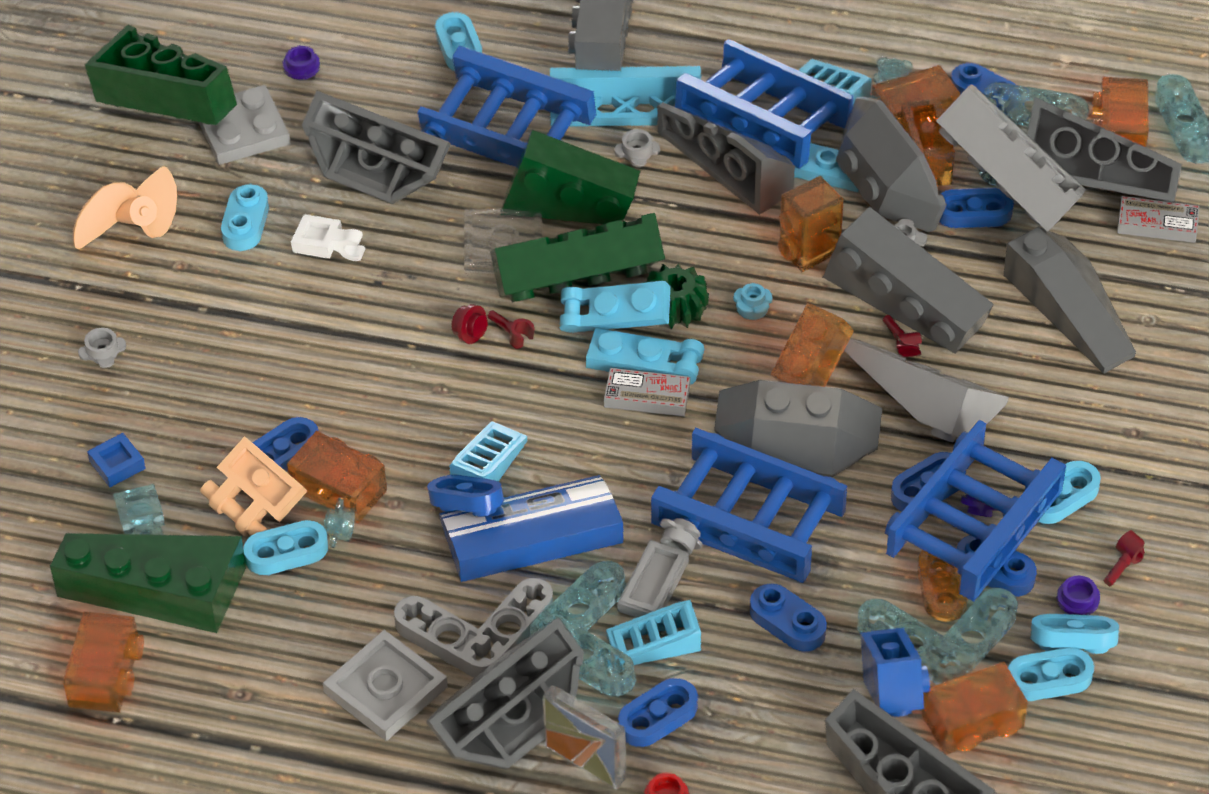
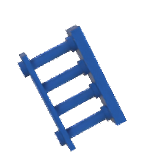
(770, 77)
(504, 81)
(746, 538)
(997, 540)

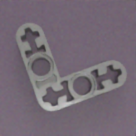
(472, 640)

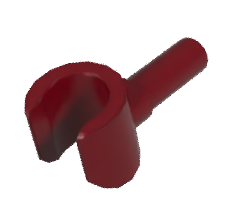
(515, 328)
(906, 343)
(1132, 551)

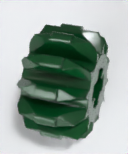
(687, 293)

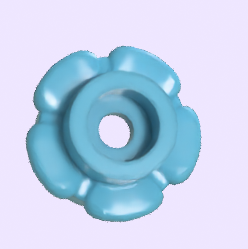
(752, 301)

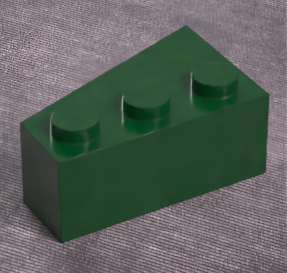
(570, 183)

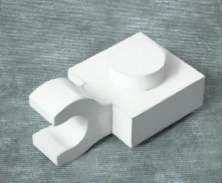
(322, 235)

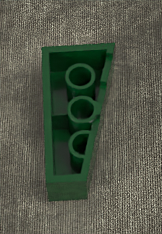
(160, 79)
(577, 257)
(152, 576)

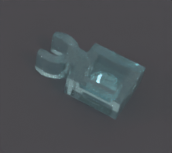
(140, 511)

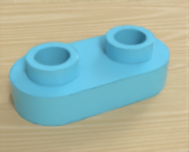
(455, 30)
(248, 209)
(1071, 499)
(285, 547)
(1084, 632)
(1048, 671)

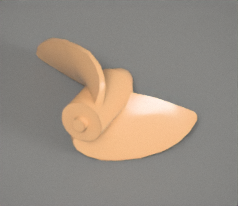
(149, 206)

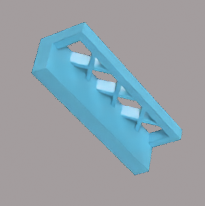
(626, 91)

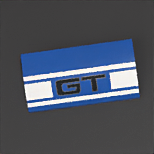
(534, 528)

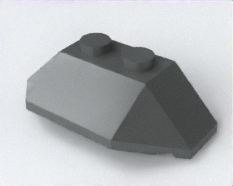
(371, 150)
(889, 166)
(800, 423)
(501, 709)

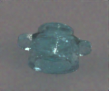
(891, 69)
(339, 523)

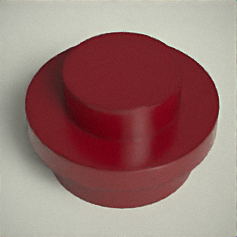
(469, 323)

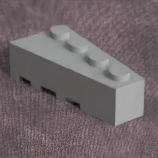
(1010, 157)

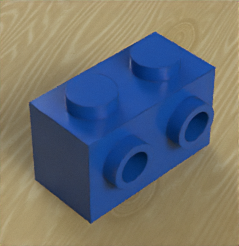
(893, 671)

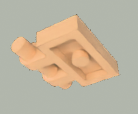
(260, 479)

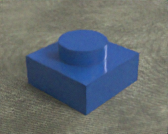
(116, 459)

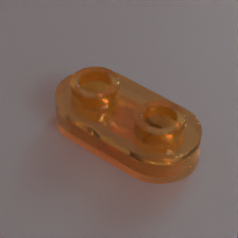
(940, 588)

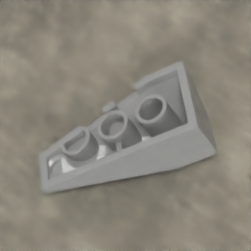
(932, 399)

